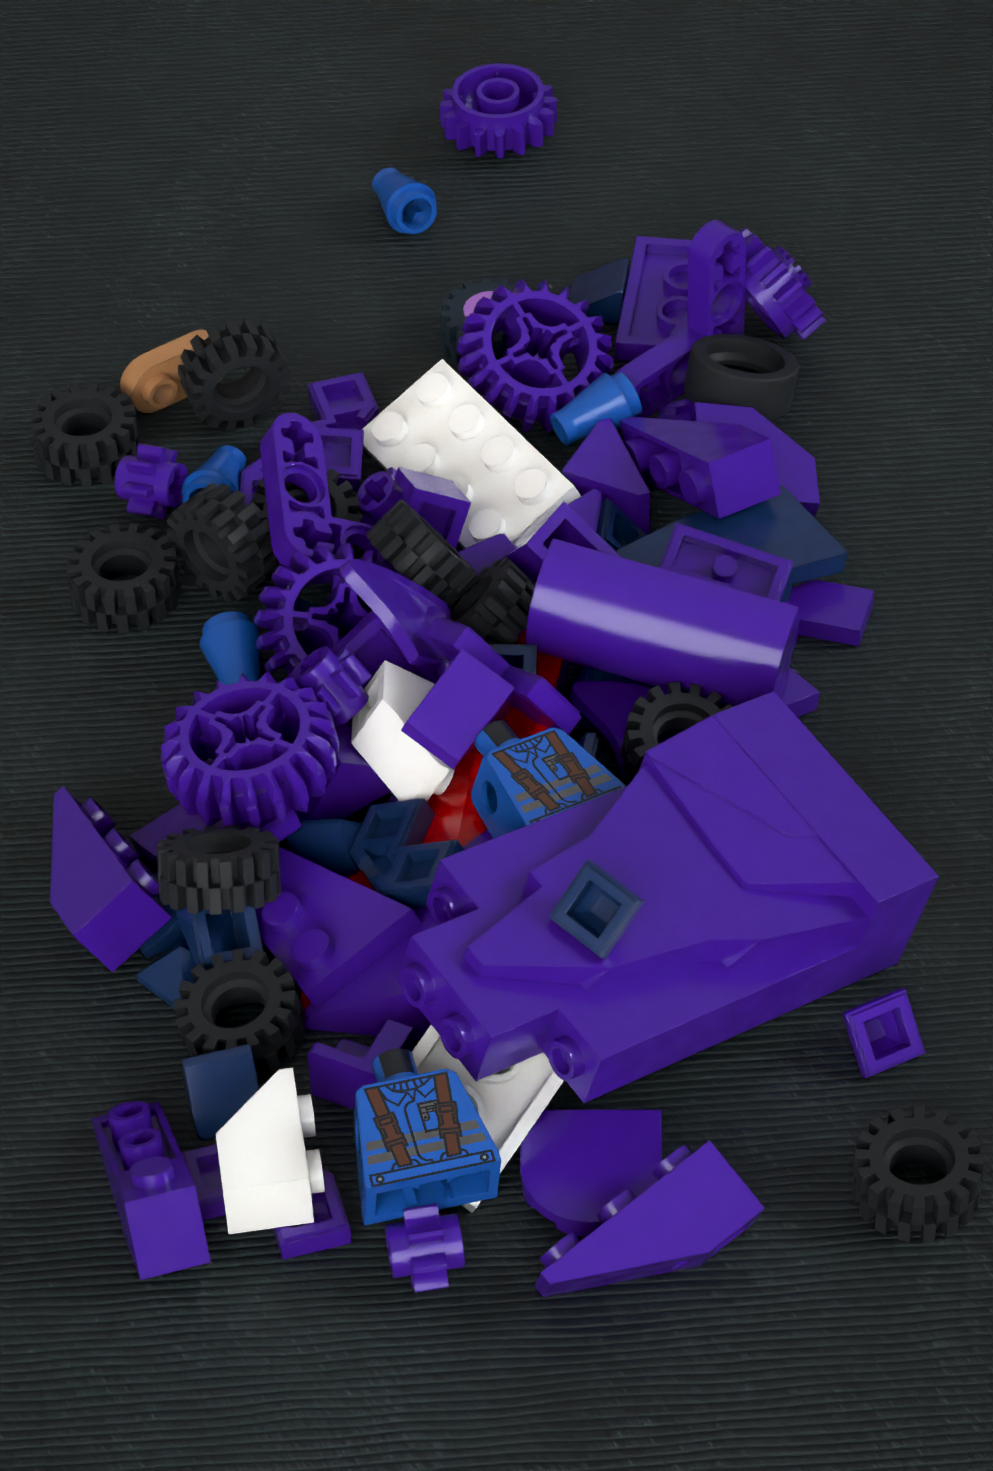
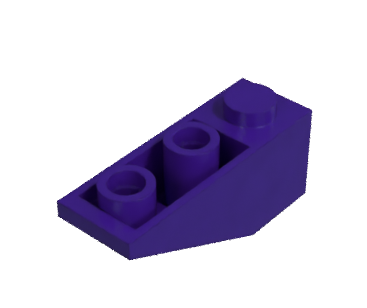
(703, 463)
(100, 883)
(151, 1189)
(665, 1229)

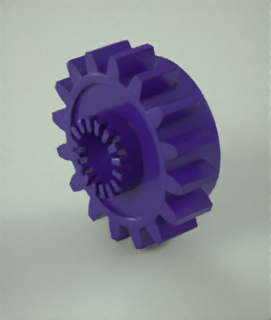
(498, 109)
(778, 290)

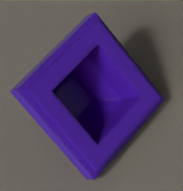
(883, 1032)

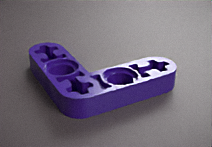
(714, 268)
(297, 524)

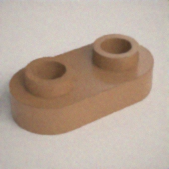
(153, 377)

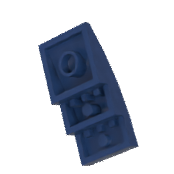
(773, 526)

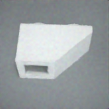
(377, 735)
(265, 1160)

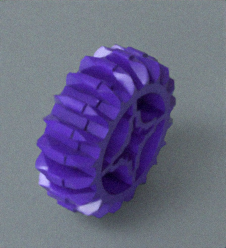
(537, 325)
(313, 623)
(253, 765)

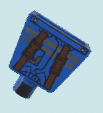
(533, 777)
(419, 1141)

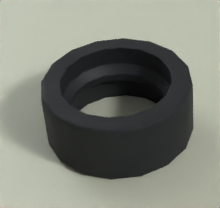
(741, 373)

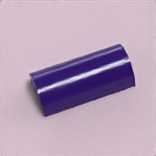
(659, 625)

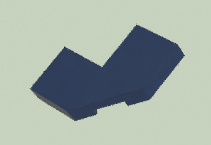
(393, 853)

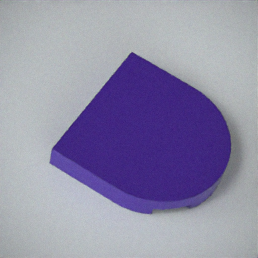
(585, 1159)

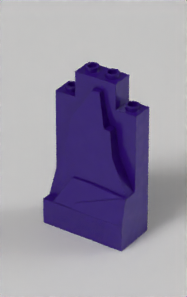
(758, 893)

